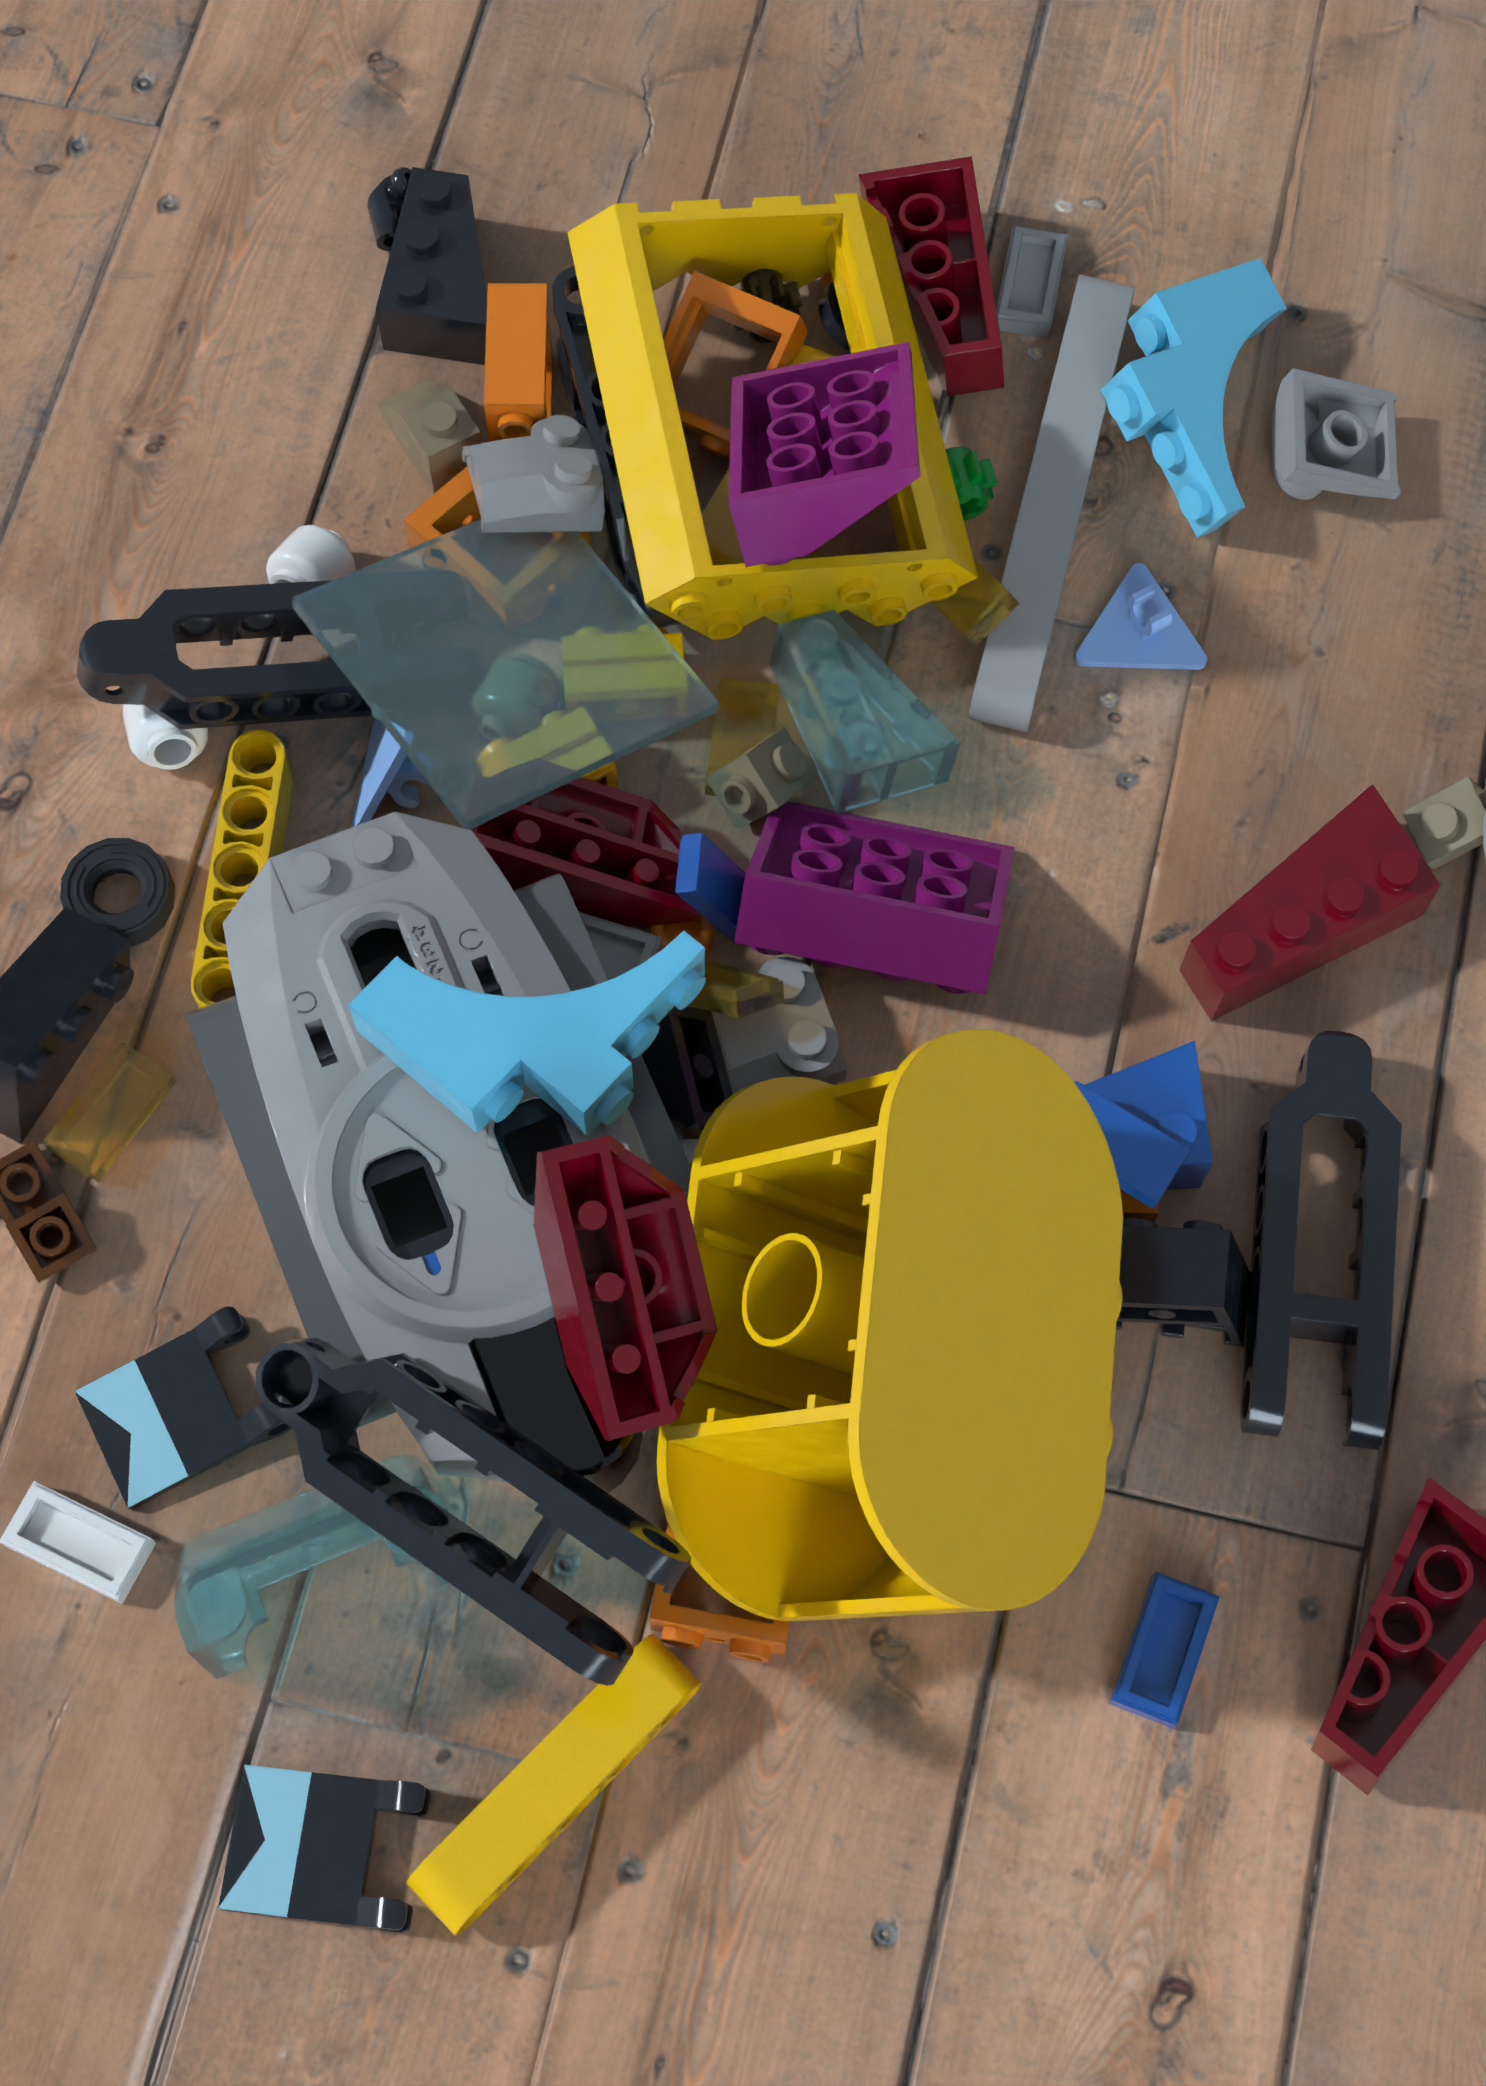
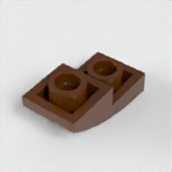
(40, 1213)

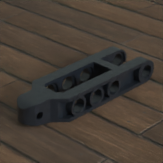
(587, 408)
(145, 662)
(1332, 1084)
(325, 1401)

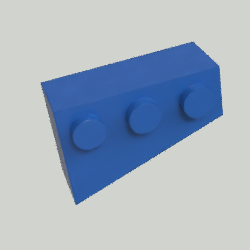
(1170, 1098)

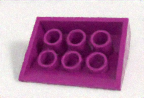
(819, 449)
(875, 897)

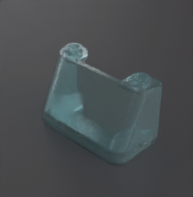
(225, 1567)

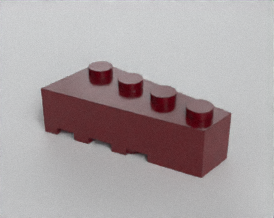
(1317, 905)

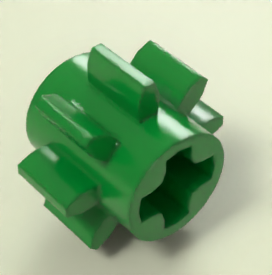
(972, 480)

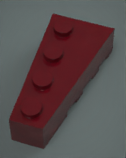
(943, 267)
(1414, 1641)

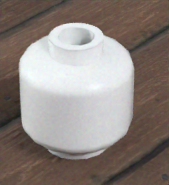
(310, 555)
(160, 742)

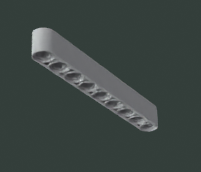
(1052, 503)

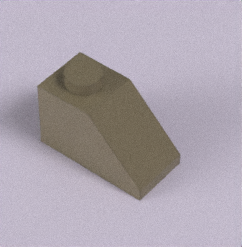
(431, 430)

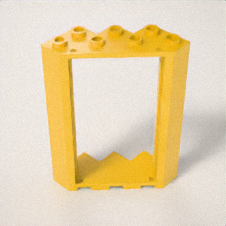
(618, 266)

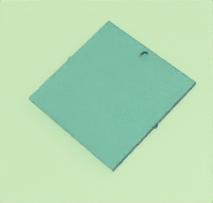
(504, 663)

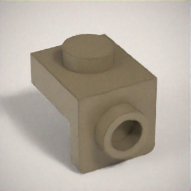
(761, 778)
(1448, 822)

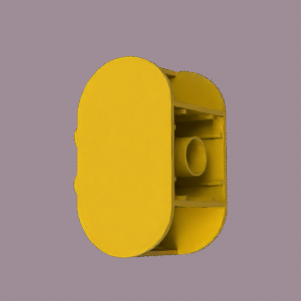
(901, 1338)

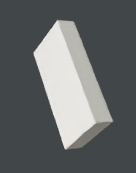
(77, 1542)

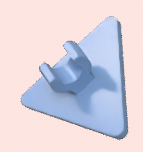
(1140, 630)
(383, 772)

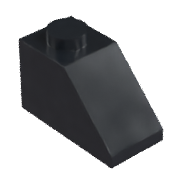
(688, 1066)

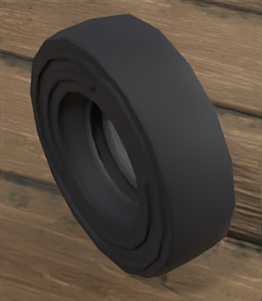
(127, 857)

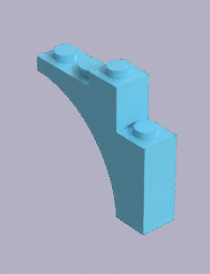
(1181, 383)
(565, 1047)

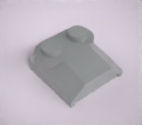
(1333, 438)
(538, 480)
(786, 1038)

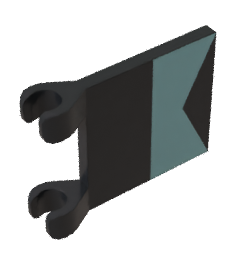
(171, 1414)
(307, 1847)

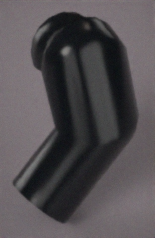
(386, 205)

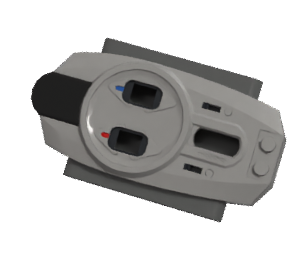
(372, 1191)

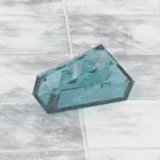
(857, 715)

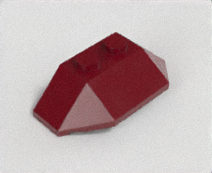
(606, 845)
(622, 1282)

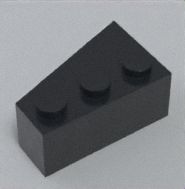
(434, 274)
(52, 1009)
(1184, 1278)

